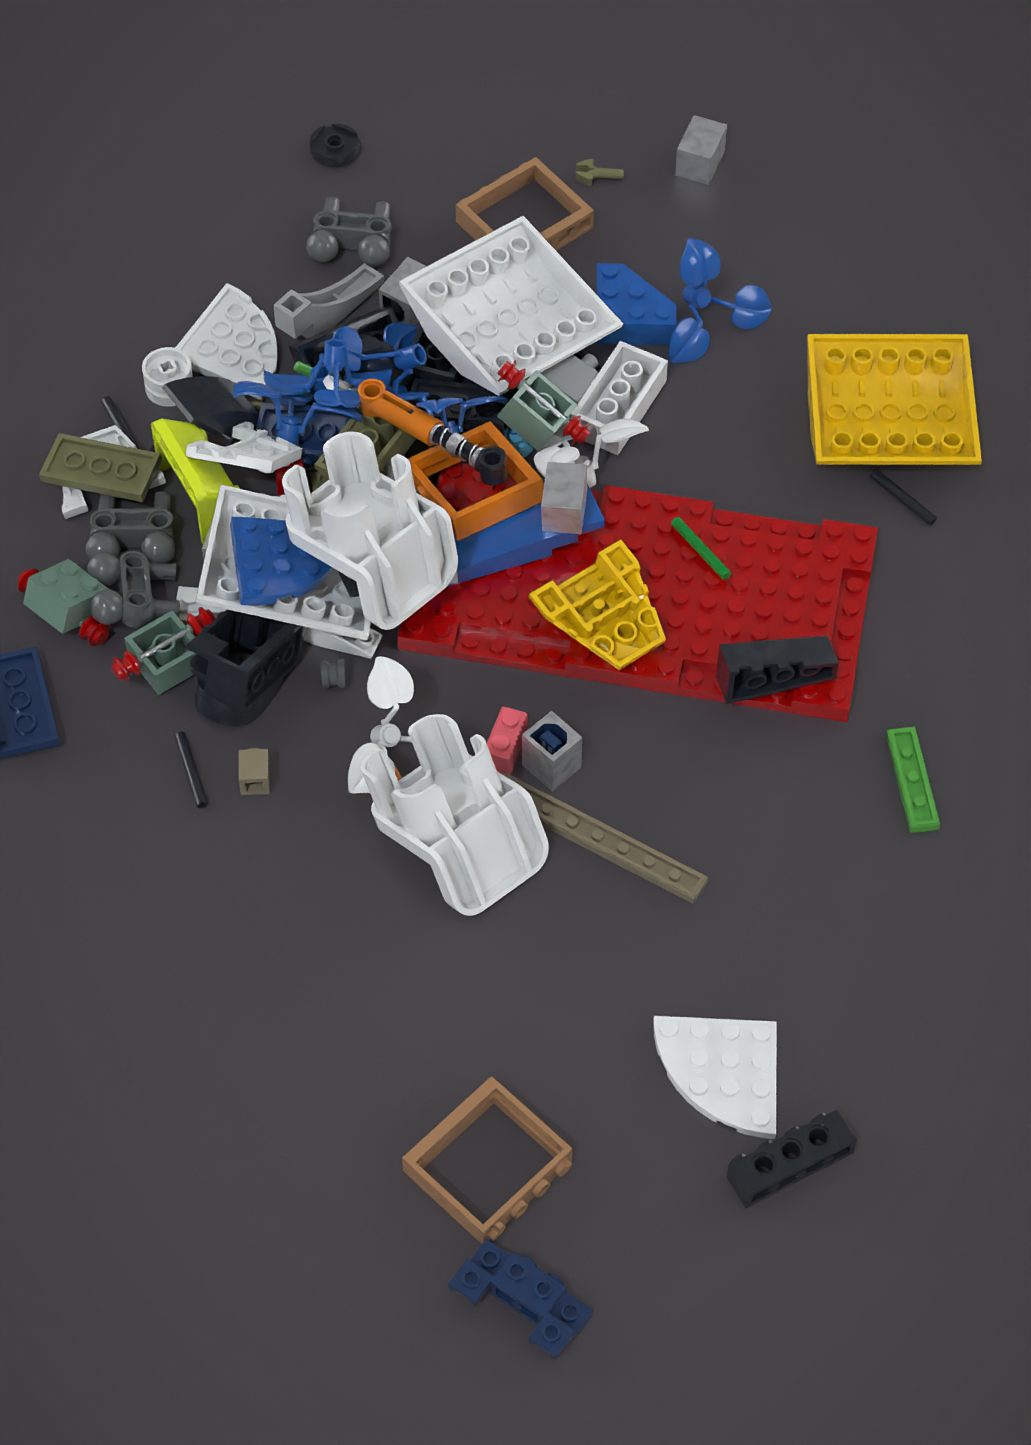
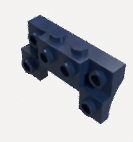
(526, 1290)

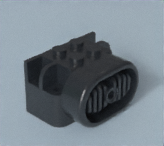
(242, 665)

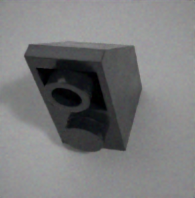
(372, 345)

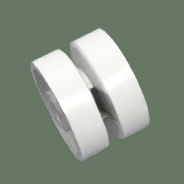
(163, 367)

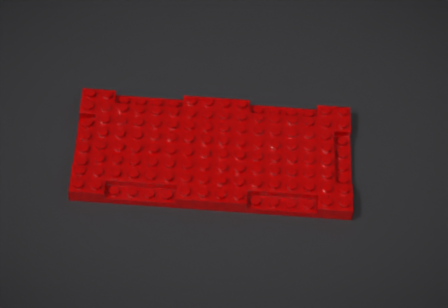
(781, 585)

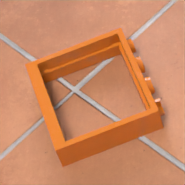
(492, 509)

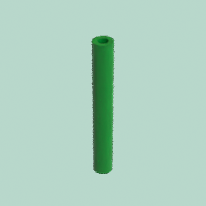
(701, 548)

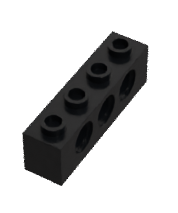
(755, 1186)

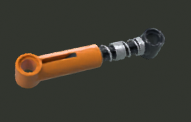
(378, 402)

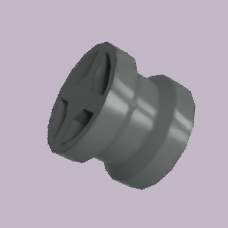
(333, 674)

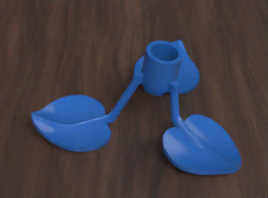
(697, 265)
(400, 337)
(334, 359)
(439, 406)
(289, 427)

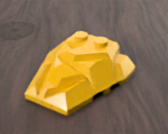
(605, 608)

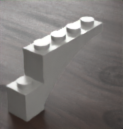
(323, 309)

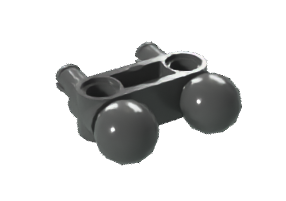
(352, 231)
(133, 528)
(134, 601)

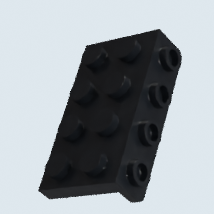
(474, 416)

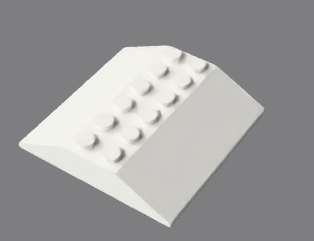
(506, 303)
(323, 608)

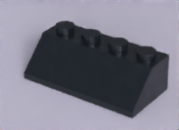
(370, 324)

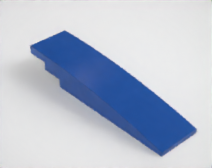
(517, 541)

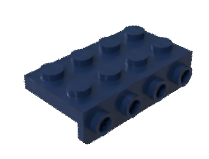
(318, 431)
(24, 705)

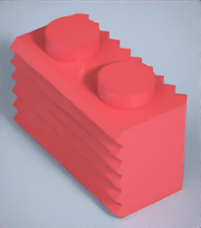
(506, 738)

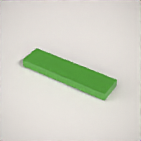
(912, 779)

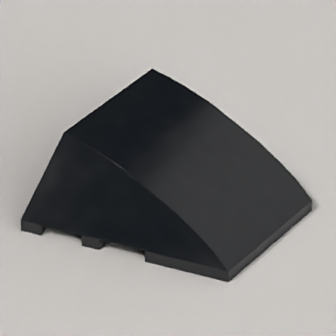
(211, 404)

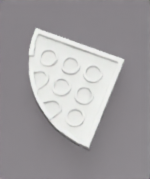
(232, 340)
(723, 1069)

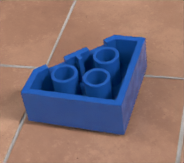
(643, 310)

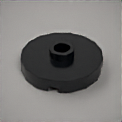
(334, 145)

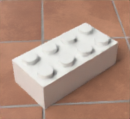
(621, 391)

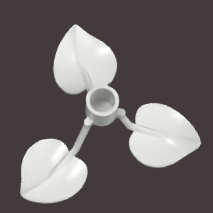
(610, 433)
(386, 687)

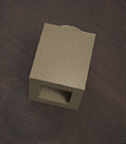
(254, 771)

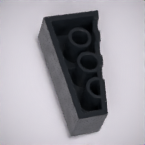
(773, 666)

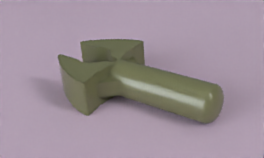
(587, 171)

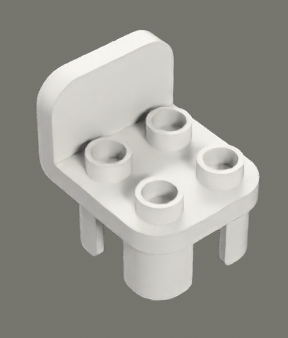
(373, 529)
(458, 815)

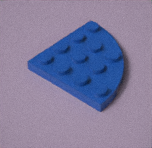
(270, 563)

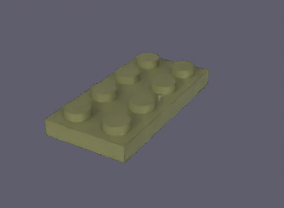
(100, 467)

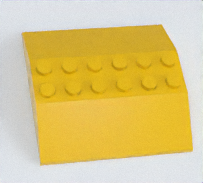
(892, 399)

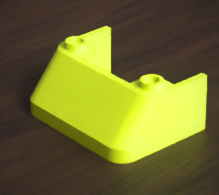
(198, 476)

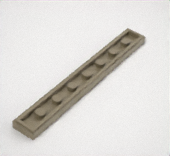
(615, 845)

